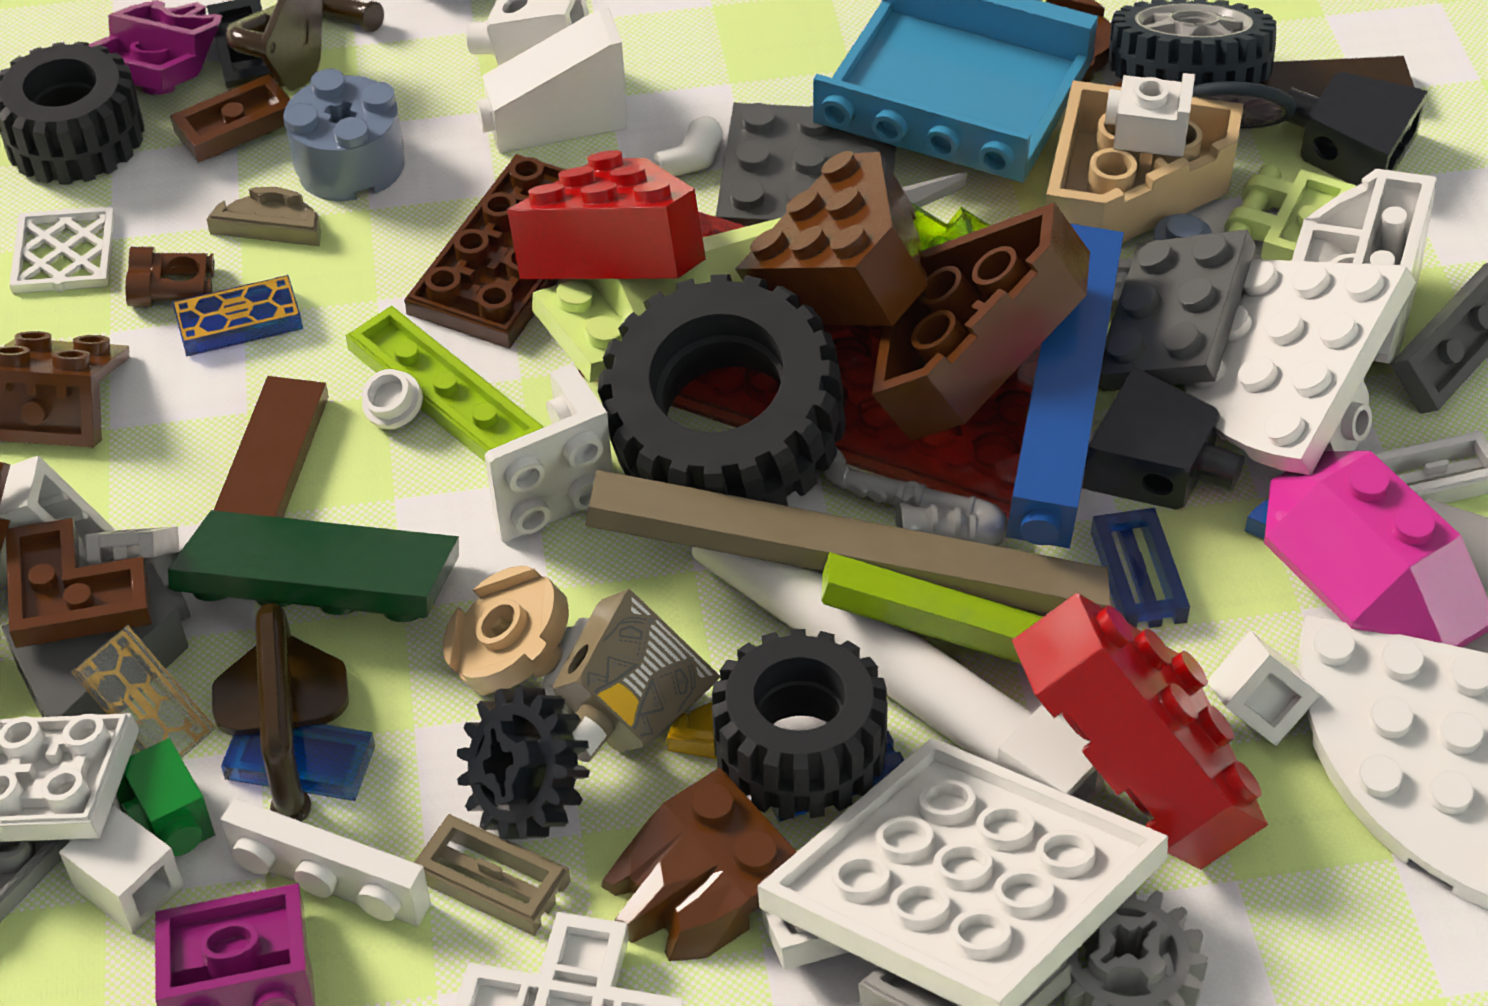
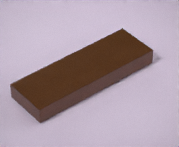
(273, 447)

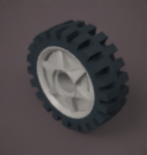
(1192, 38)

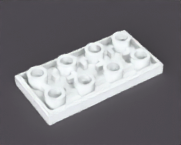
(61, 774)

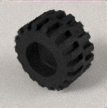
(69, 112)
(800, 679)

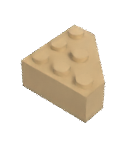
(1132, 188)

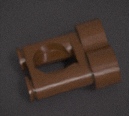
(147, 270)

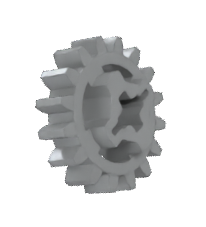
(1129, 963)

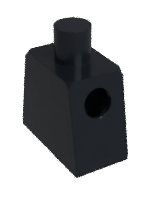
(1357, 125)
(1158, 446)

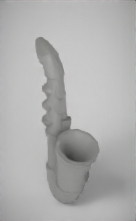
(925, 508)

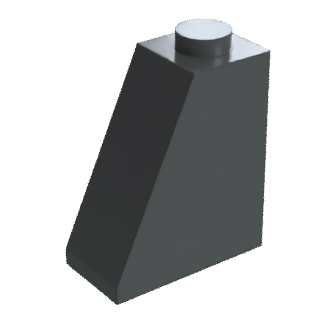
(49, 665)

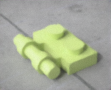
(1295, 203)

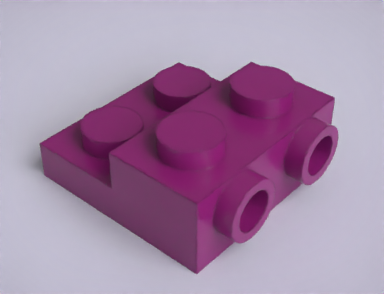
(235, 952)

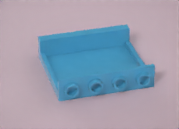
(961, 79)

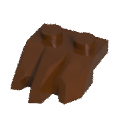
(697, 868)

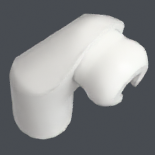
(697, 151)

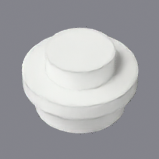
(391, 398)

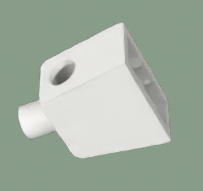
(521, 25)

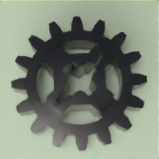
(522, 763)

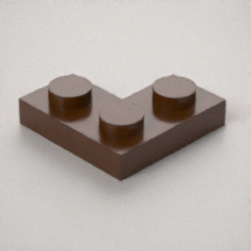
(58, 598)

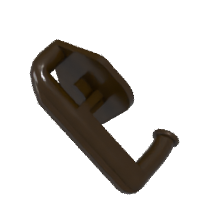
(291, 34)
(271, 692)

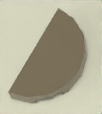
(267, 215)

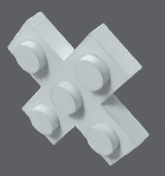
(576, 970)

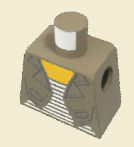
(629, 676)

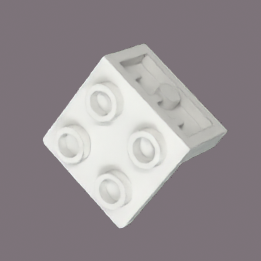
(554, 467)

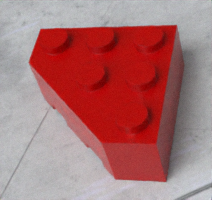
(608, 223)
(1145, 725)

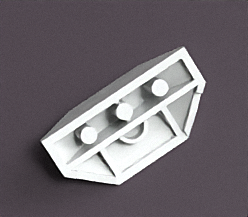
(1374, 224)

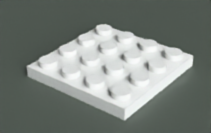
(964, 876)

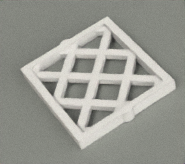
(61, 280)

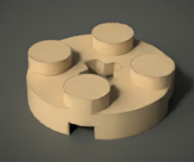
(499, 653)

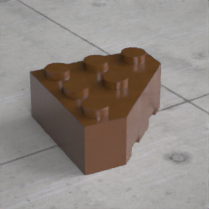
(845, 245)
(978, 318)

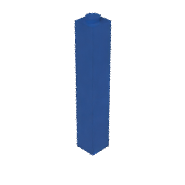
(1064, 405)

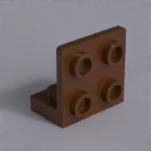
(55, 388)

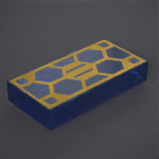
(237, 315)

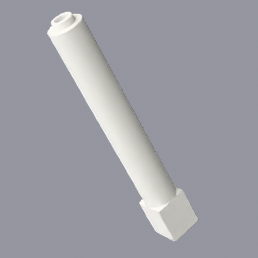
(922, 678)

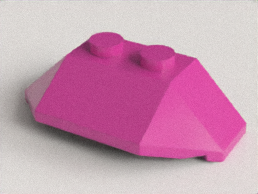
(1375, 551)

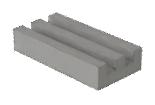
(132, 543)

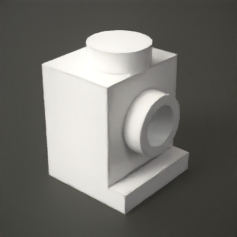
(1151, 114)

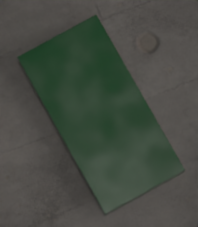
(315, 565)

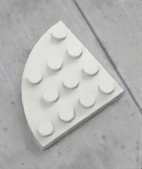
(1300, 355)
(1405, 743)

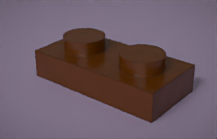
(231, 118)

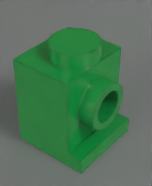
(164, 798)

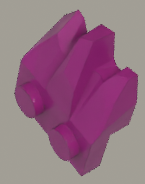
(161, 42)

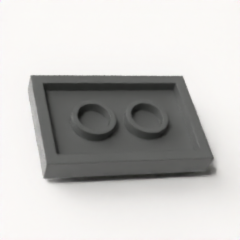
(1177, 308)

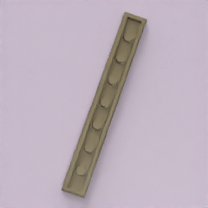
(807, 537)

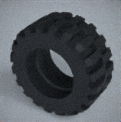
(714, 329)

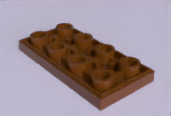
(476, 275)

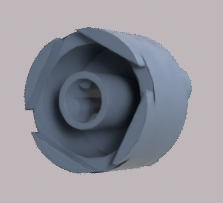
(344, 135)

